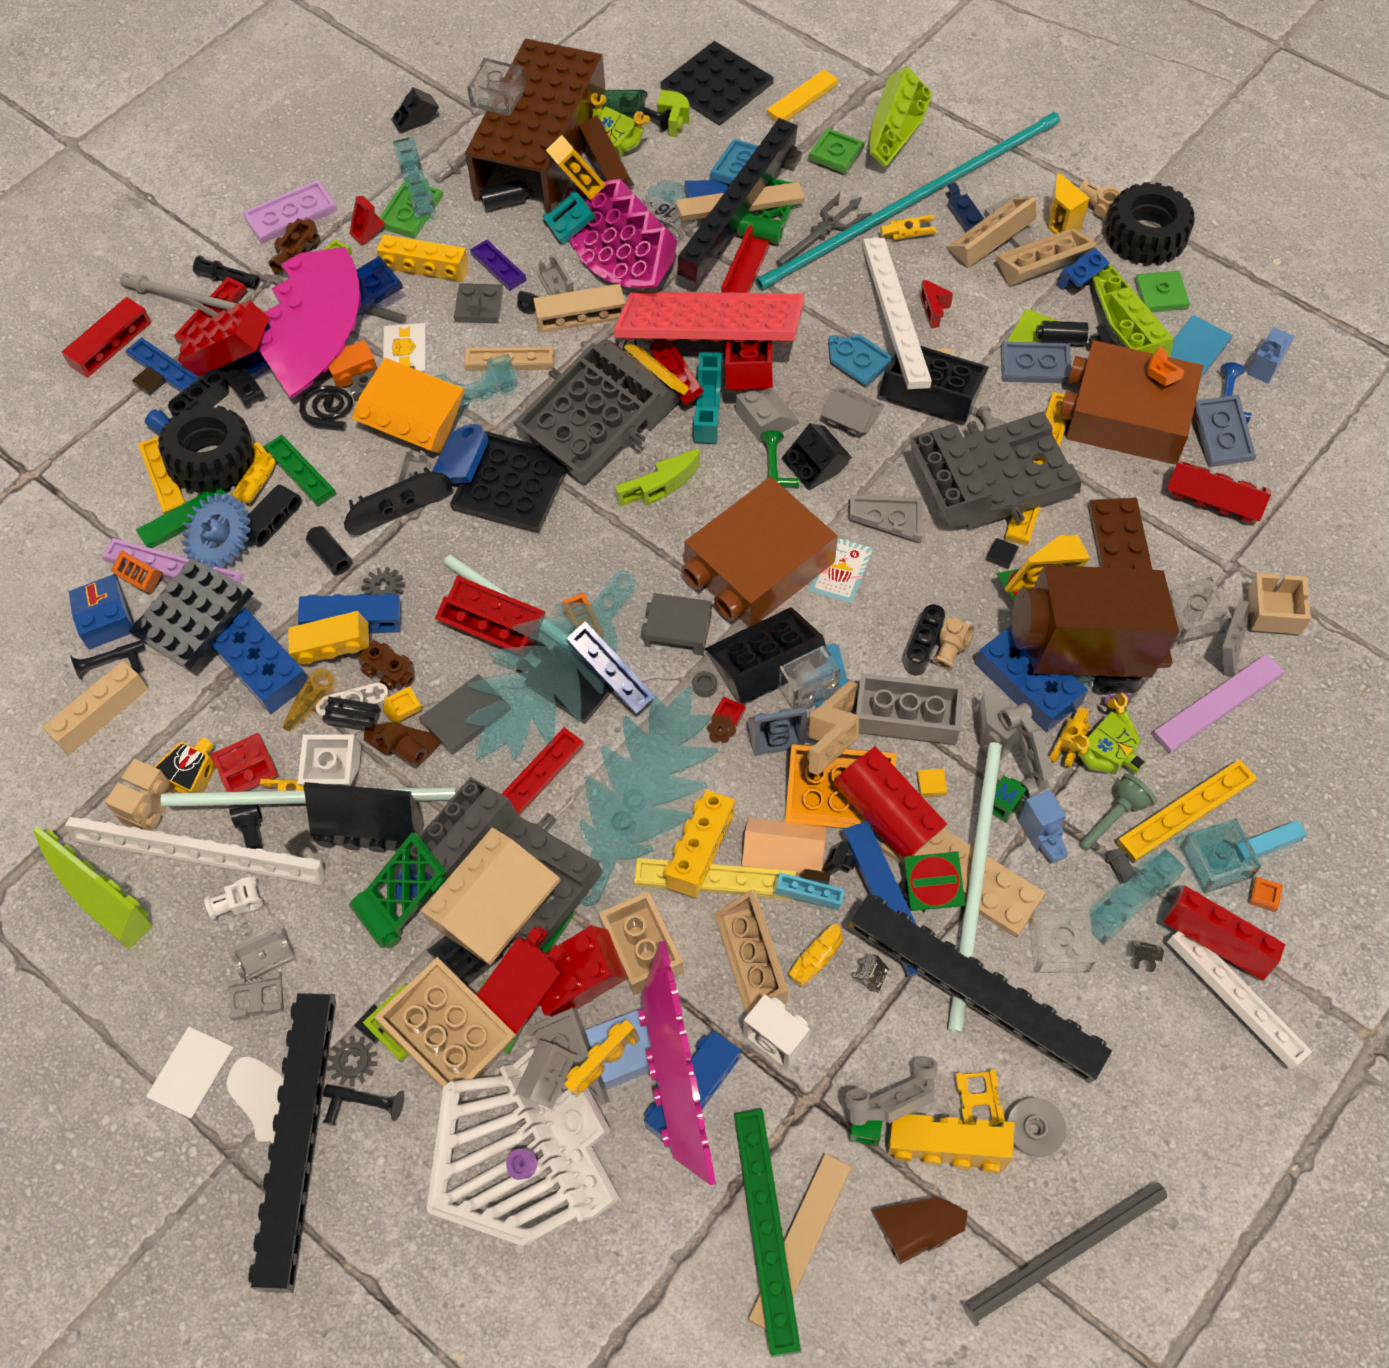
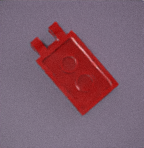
(522, 980)

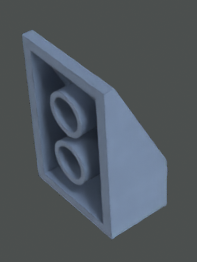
(777, 730)

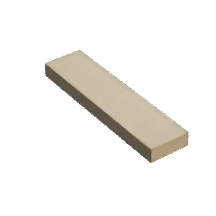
(521, 357)

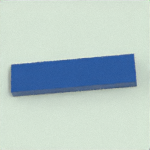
(172, 371)

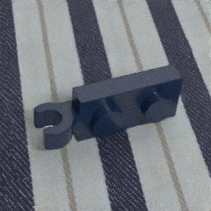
(963, 208)

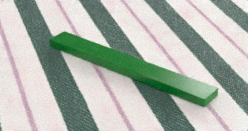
(767, 1234)

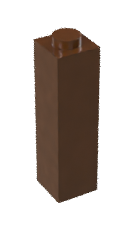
(605, 151)

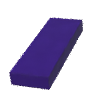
(498, 265)

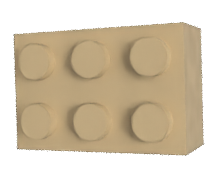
(636, 933)

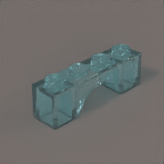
(413, 177)
(497, 377)
(1134, 895)

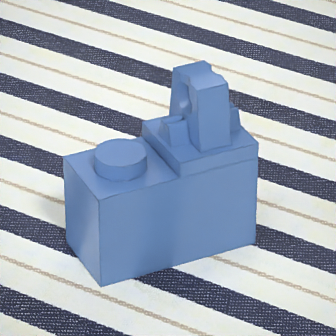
(1270, 355)
(1043, 823)

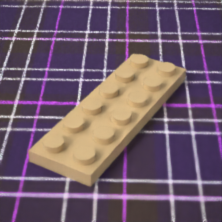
(1005, 896)

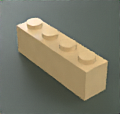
(579, 308)
(95, 707)

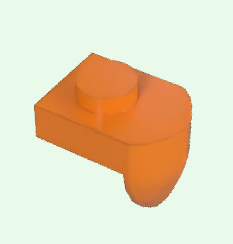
(1162, 369)

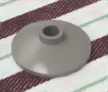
(1048, 1120)

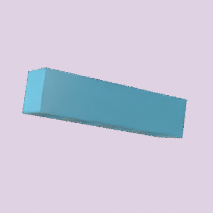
(1277, 838)
(808, 891)

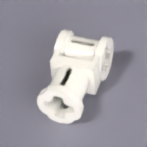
(235, 899)

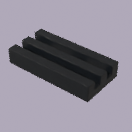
(333, 701)

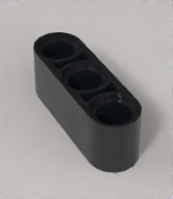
(204, 391)
(272, 514)
(924, 649)

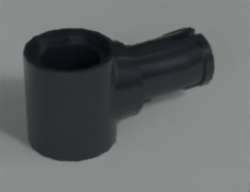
(247, 820)

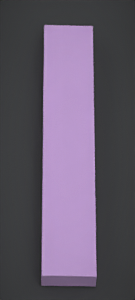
(166, 562)
(1217, 703)

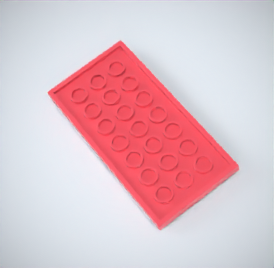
(711, 316)

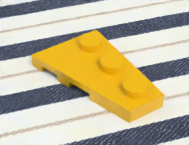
(610, 1051)

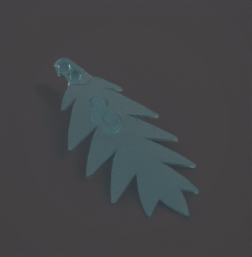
(546, 672)
(629, 812)

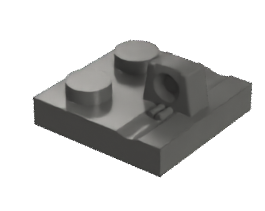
(478, 303)

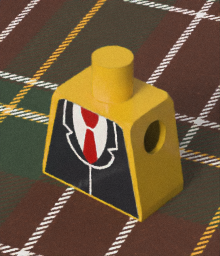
(188, 767)

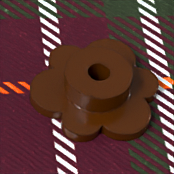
(728, 728)

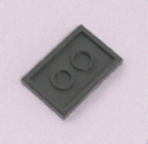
(448, 717)

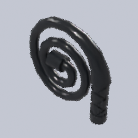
(327, 403)

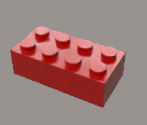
(223, 338)
(749, 365)

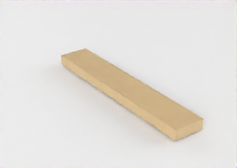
(770, 197)
(809, 1224)

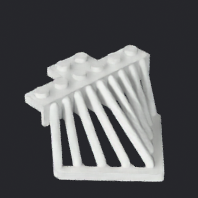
(560, 1133)

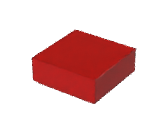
(731, 709)

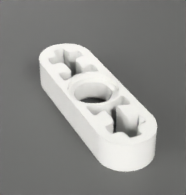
(368, 690)

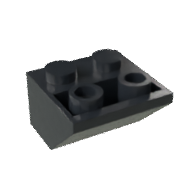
(816, 456)
(459, 960)

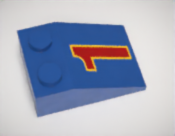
(100, 612)

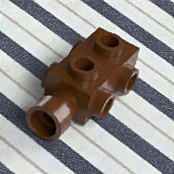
(298, 239)
(382, 665)

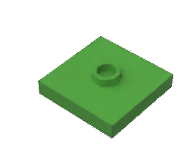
(836, 150)
(1162, 291)

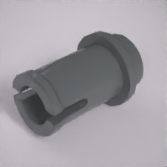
(1121, 864)

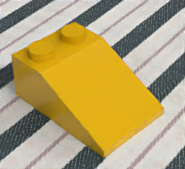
(1063, 550)

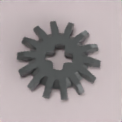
(389, 578)
(356, 1050)

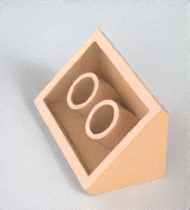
(783, 845)

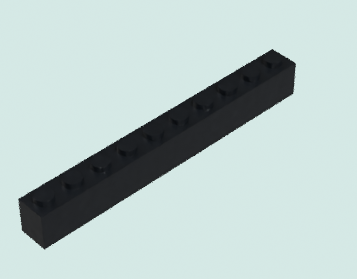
(736, 200)
(981, 989)
(294, 1145)

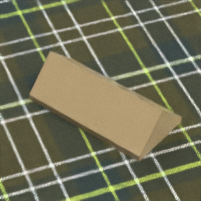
(994, 230)
(1044, 255)
(751, 951)

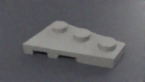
(889, 513)
(1234, 638)

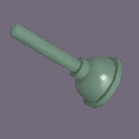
(1132, 795)

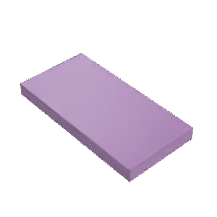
(272, 217)

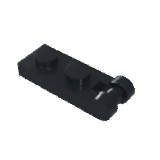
(241, 381)

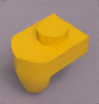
(401, 705)

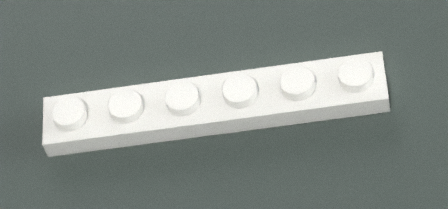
(1242, 1000)

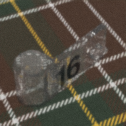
(668, 215)

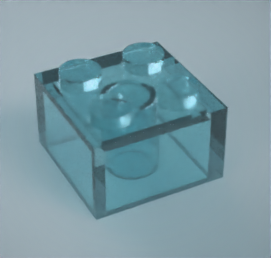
(1220, 856)

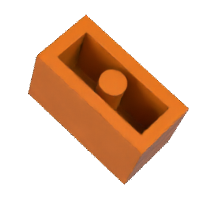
(351, 362)

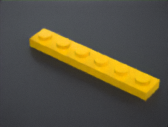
(1186, 810)

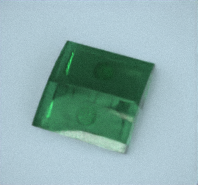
(626, 101)

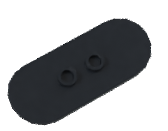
(396, 501)

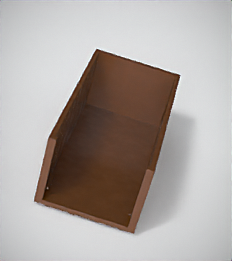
(551, 106)

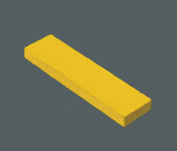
(802, 96)
(656, 367)
(166, 490)

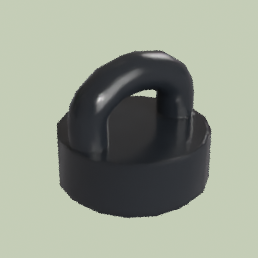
(526, 297)

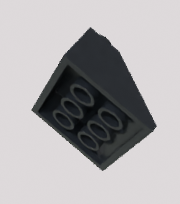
(952, 389)
(753, 656)
(361, 816)

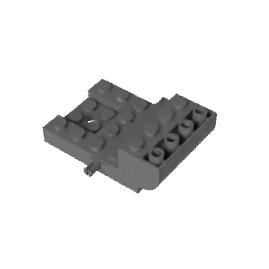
(600, 404)
(994, 470)
(470, 818)

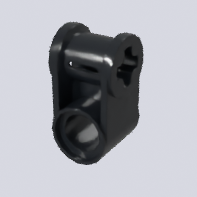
(1116, 684)

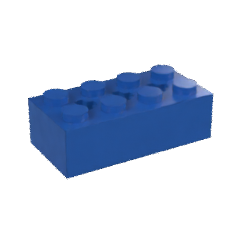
(259, 661)
(1011, 669)

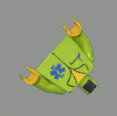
(622, 129)
(1112, 742)

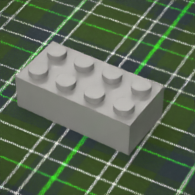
(909, 708)

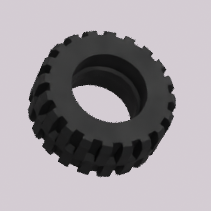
(1152, 204)
(202, 428)

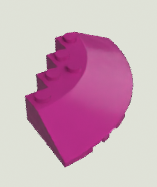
(624, 239)
(312, 317)
(673, 1069)

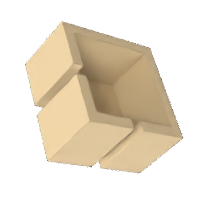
(1278, 609)
(143, 807)

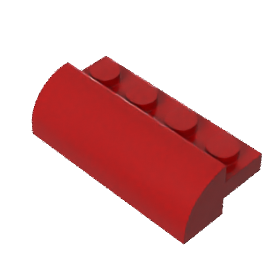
(487, 613)
(889, 803)

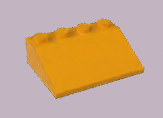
(409, 405)
(814, 797)

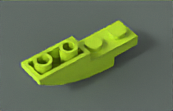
(654, 486)

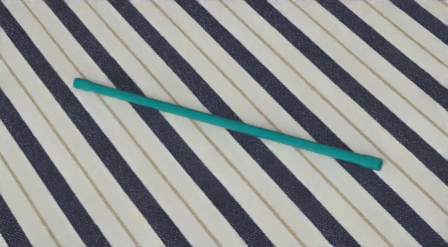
(774, 275)

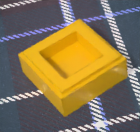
(932, 782)

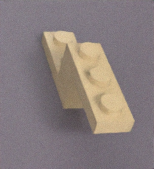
(833, 727)

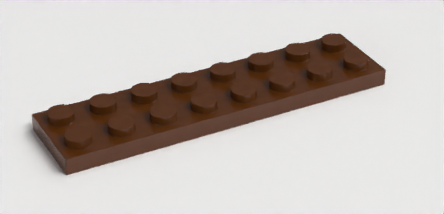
(1121, 538)

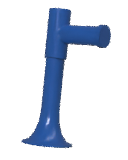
(1232, 370)

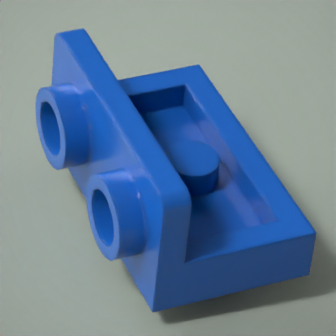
(1083, 269)

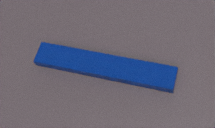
(876, 870)

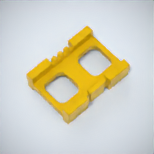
(989, 1098)

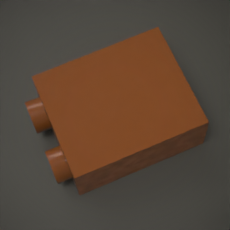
(1125, 407)
(758, 553)

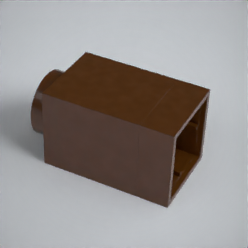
(1095, 621)

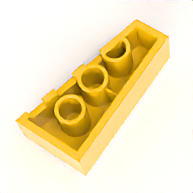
(952, 1142)

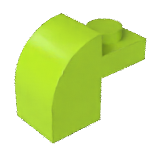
(679, 110)

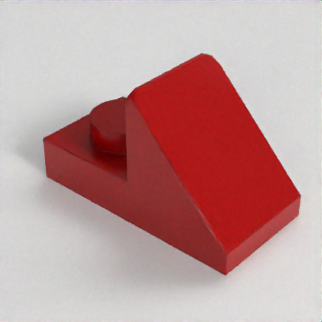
(364, 221)
(934, 301)

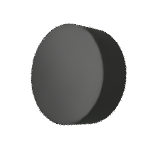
(704, 684)

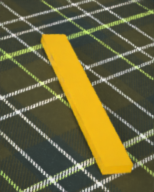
(1022, 531)

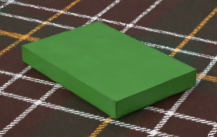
(400, 216)

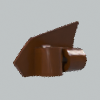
(403, 741)
(920, 1226)

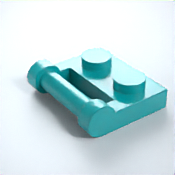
(571, 221)

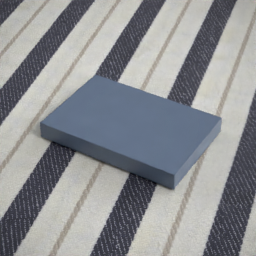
(1036, 362)
(1224, 431)

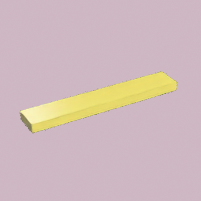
(719, 879)

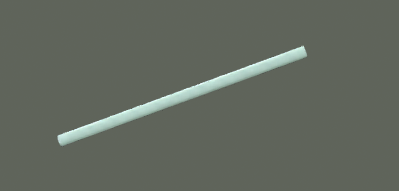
(280, 797)
(977, 872)

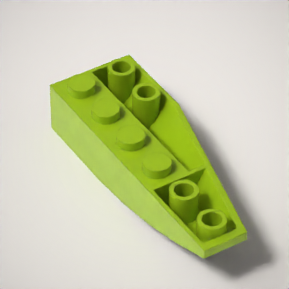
(898, 114)
(1129, 315)
(95, 894)

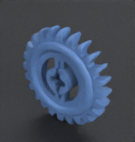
(216, 532)

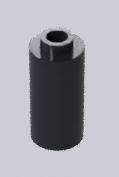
(503, 195)
(1062, 332)
(328, 550)

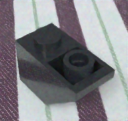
(415, 110)

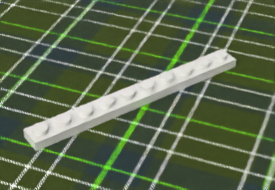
(896, 314)
(195, 850)

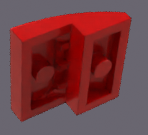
(244, 764)

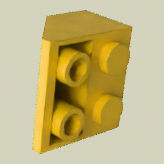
(1066, 206)

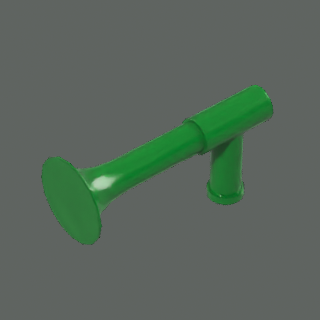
(772, 438)

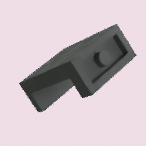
(677, 621)

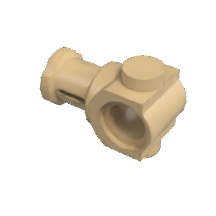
(1100, 198)
(954, 638)

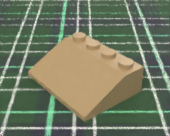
(490, 896)
(444, 1026)

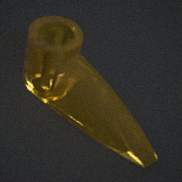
(307, 698)

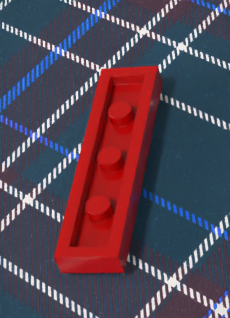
(228, 290)
(670, 358)
(542, 770)

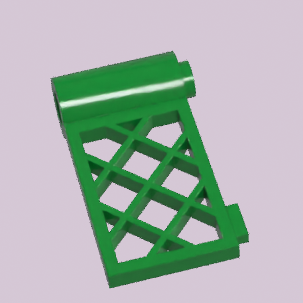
(763, 225)
(372, 908)

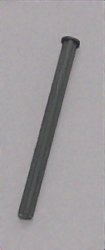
(1064, 1253)

